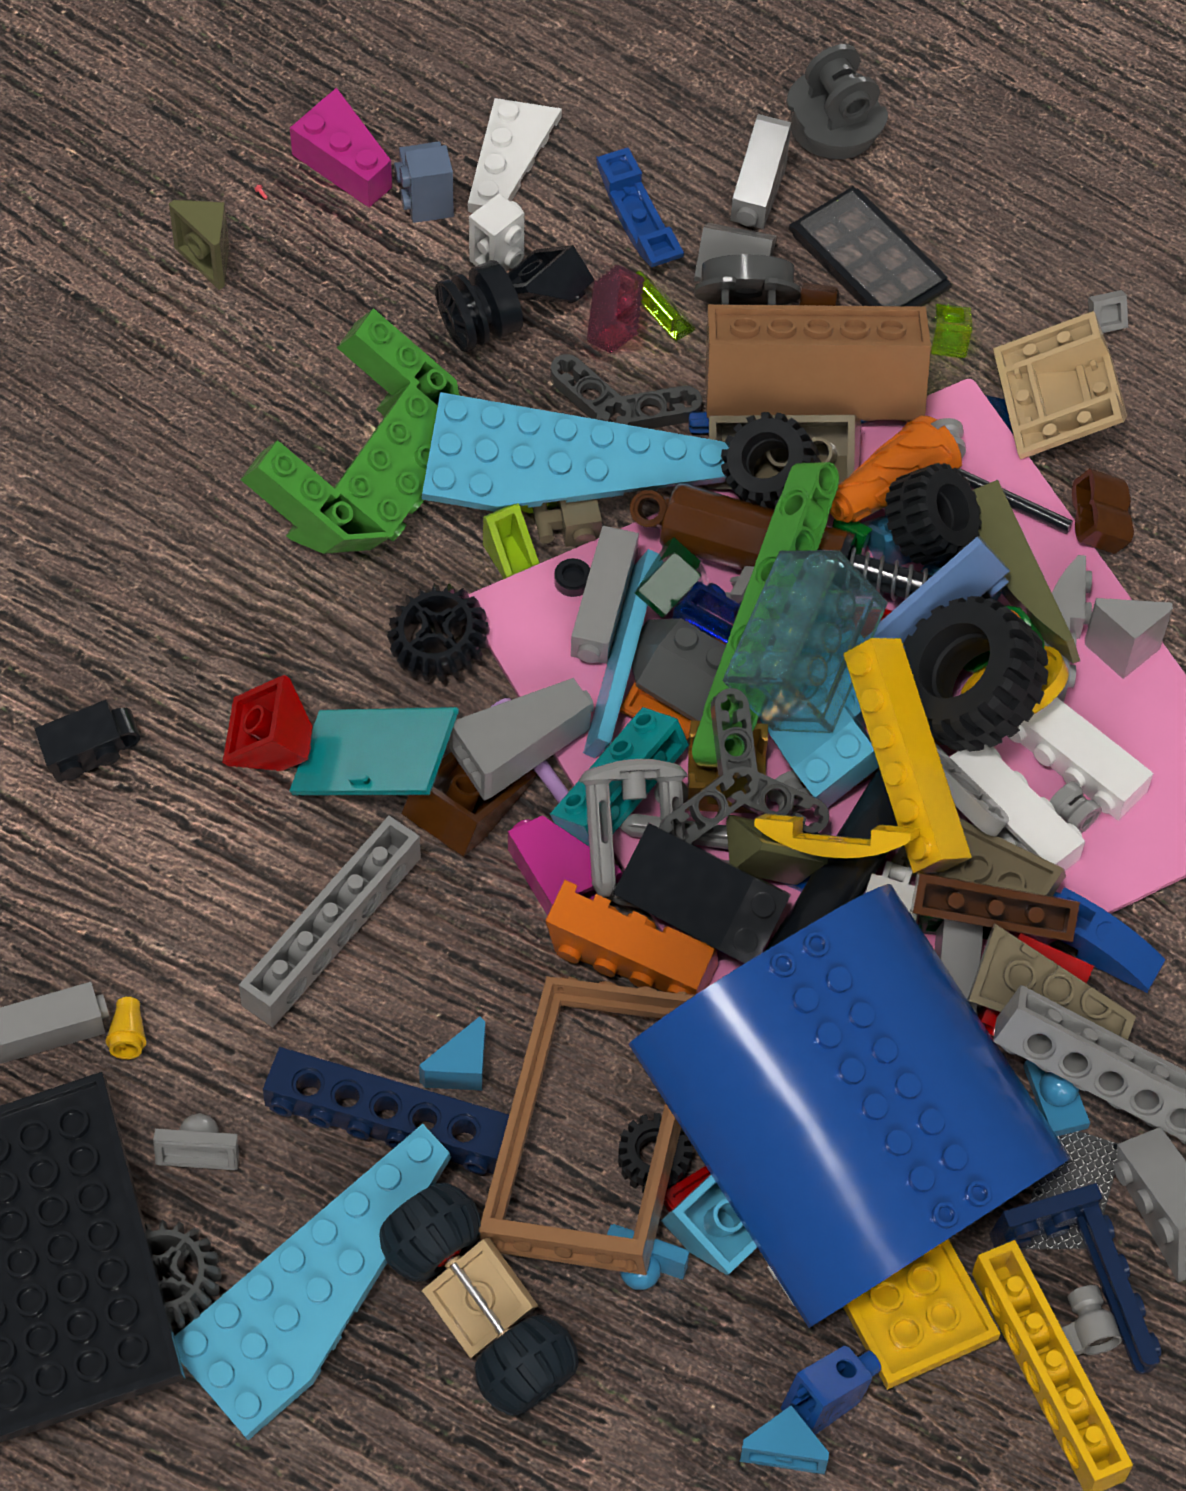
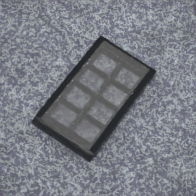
(868, 253)

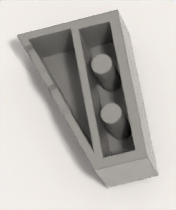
(1157, 1183)

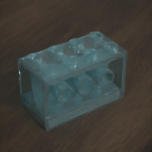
(796, 640)

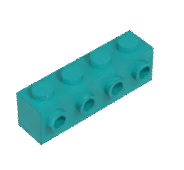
(644, 737)

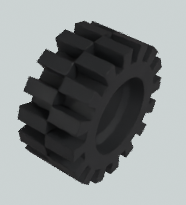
(640, 1134)

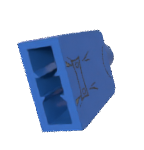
(831, 1386)

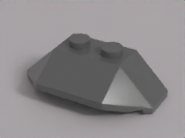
(676, 664)

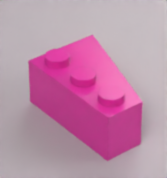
(342, 149)

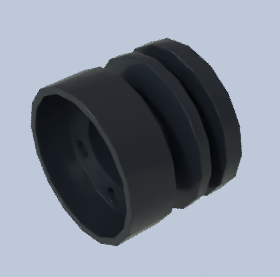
(479, 305)

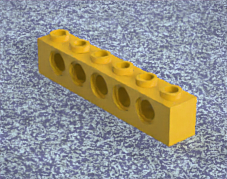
(1051, 1368)

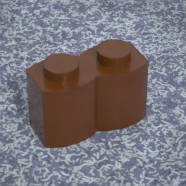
(1102, 511)

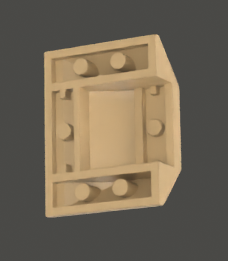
(1059, 385)

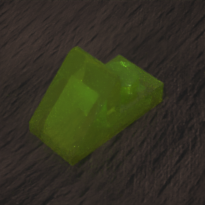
(951, 330)

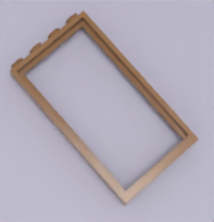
(567, 1244)

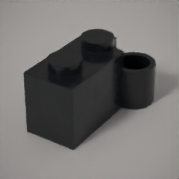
(86, 739)

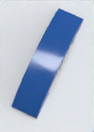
(635, 209)

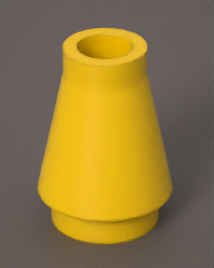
(126, 1032)

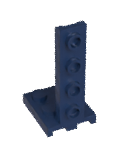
(1082, 1207)

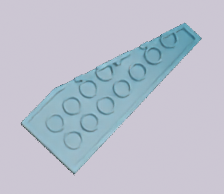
(514, 454)
(287, 1314)

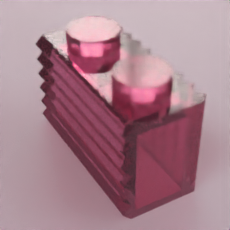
(615, 309)

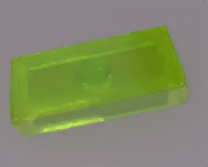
(664, 310)

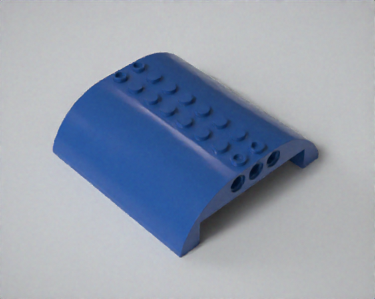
(848, 1101)

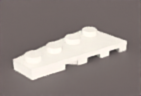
(510, 148)

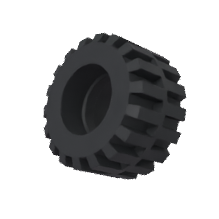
(751, 443)
(932, 513)

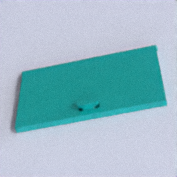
(375, 751)

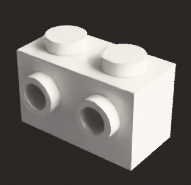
(497, 233)

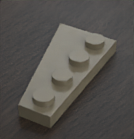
(1013, 963)

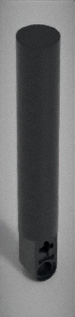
(842, 878)

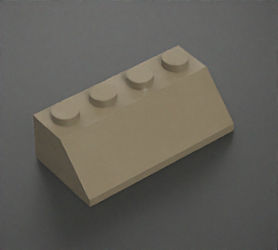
(833, 435)

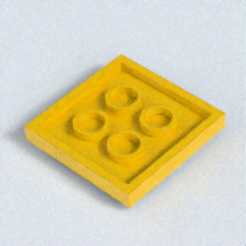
(922, 1316)

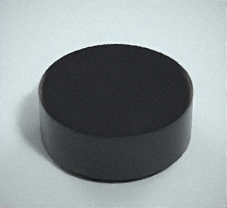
(571, 577)

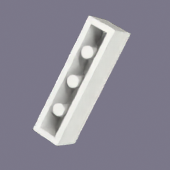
(1085, 756)
(1032, 818)

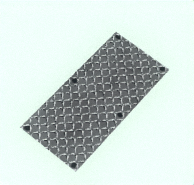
(1090, 1163)

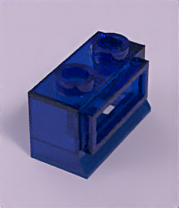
(714, 600)

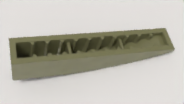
(1026, 581)

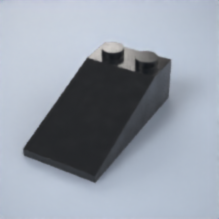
(701, 894)

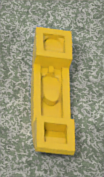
(789, 832)

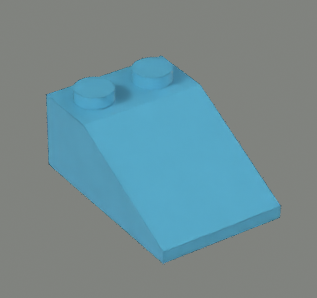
(829, 761)

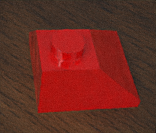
(268, 728)

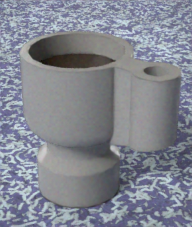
(1095, 1328)

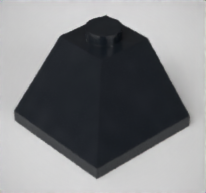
(552, 275)

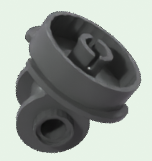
(835, 107)
(747, 281)

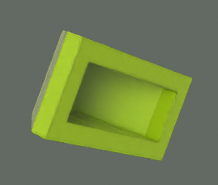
(508, 541)

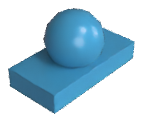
(1057, 1100)
(664, 1259)

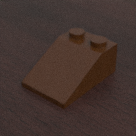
(456, 809)

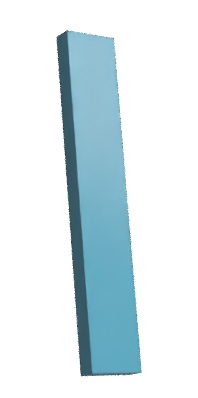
(619, 662)

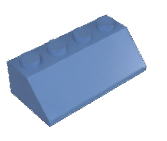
(967, 574)

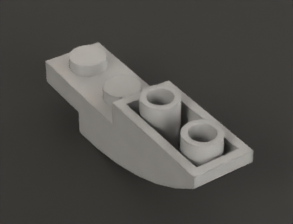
(1071, 600)

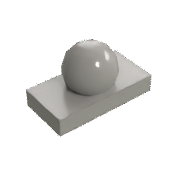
(196, 1145)

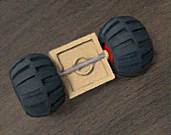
(479, 1298)

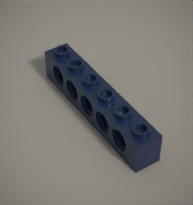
(373, 1093)

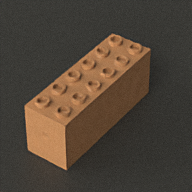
(817, 361)

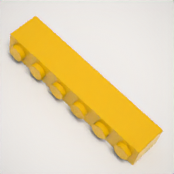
(907, 754)

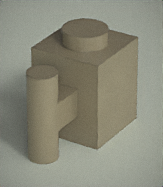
(578, 522)

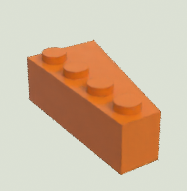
(627, 944)

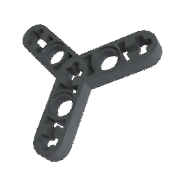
(629, 405)
(740, 766)

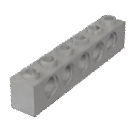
(330, 921)
(1099, 1052)

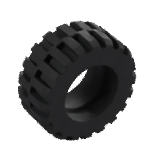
(1004, 691)

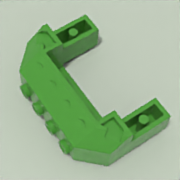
(389, 469)

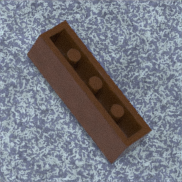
(992, 904)

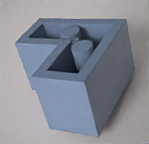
(426, 181)

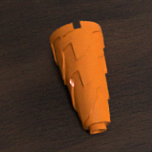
(909, 450)

